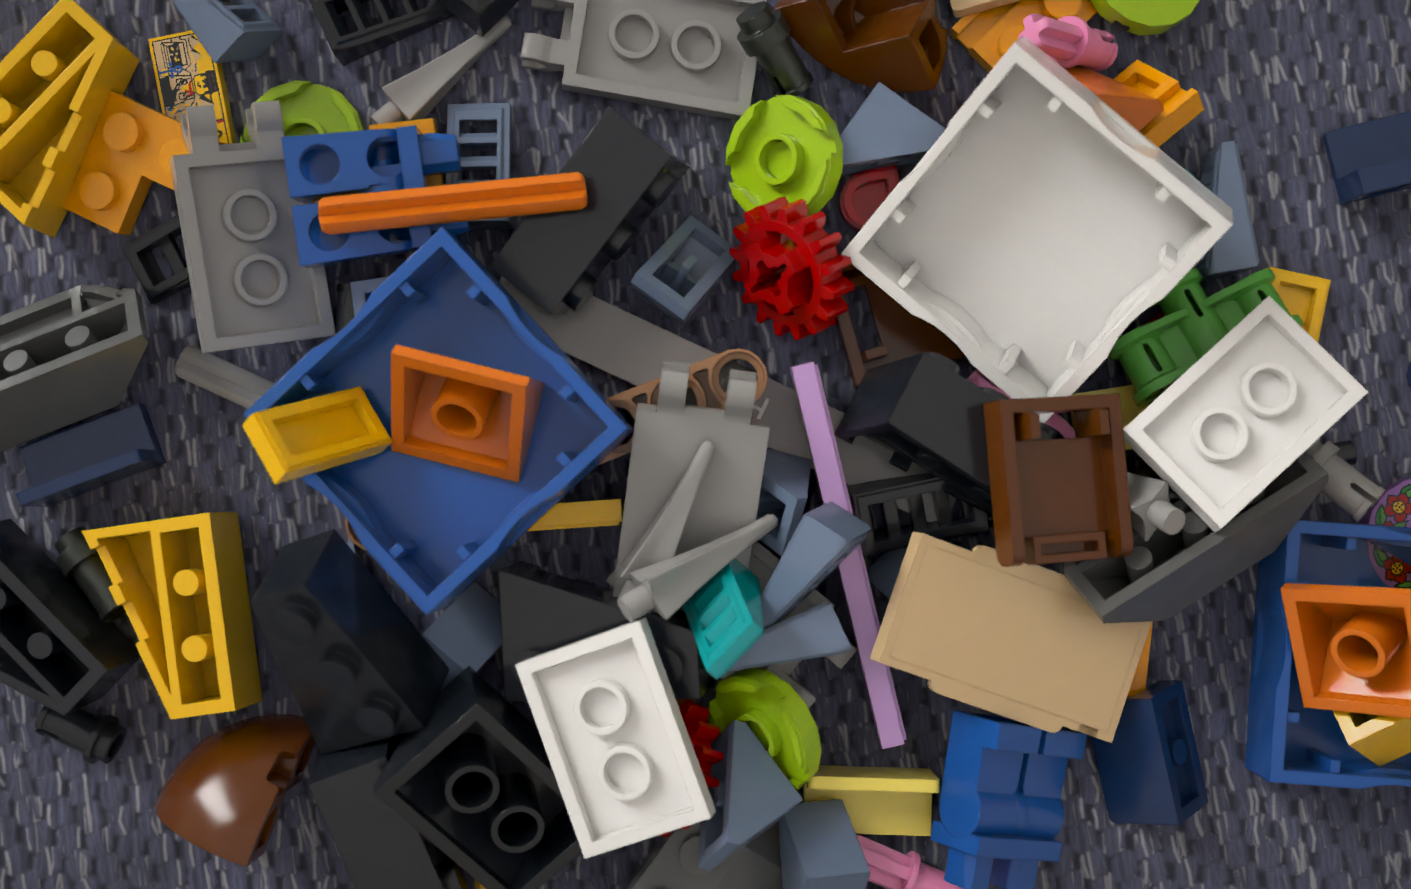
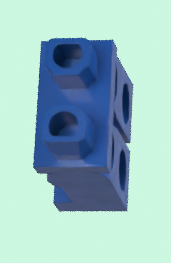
(363, 164)
(1002, 799)

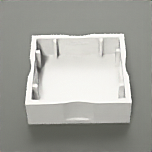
(1037, 228)

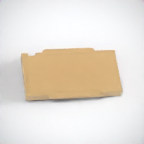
(1007, 639)

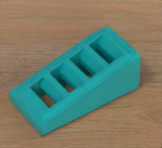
(726, 617)

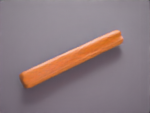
(452, 203)

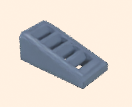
(229, 28)
(502, 139)
(1237, 248)
(815, 550)
(800, 637)

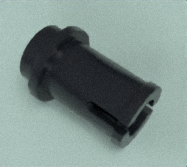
(84, 731)

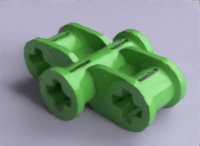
(1192, 325)

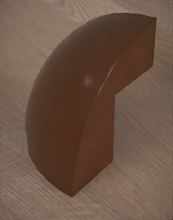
(872, 39)
(234, 785)

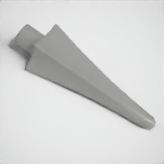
(421, 90)
(1151, 507)
(665, 532)
(673, 581)

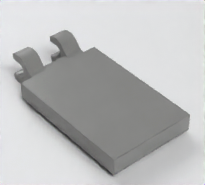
(650, 53)
(243, 237)
(664, 447)

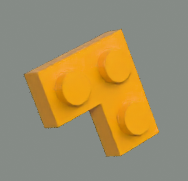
(121, 162)

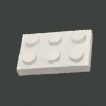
(1242, 414)
(615, 738)

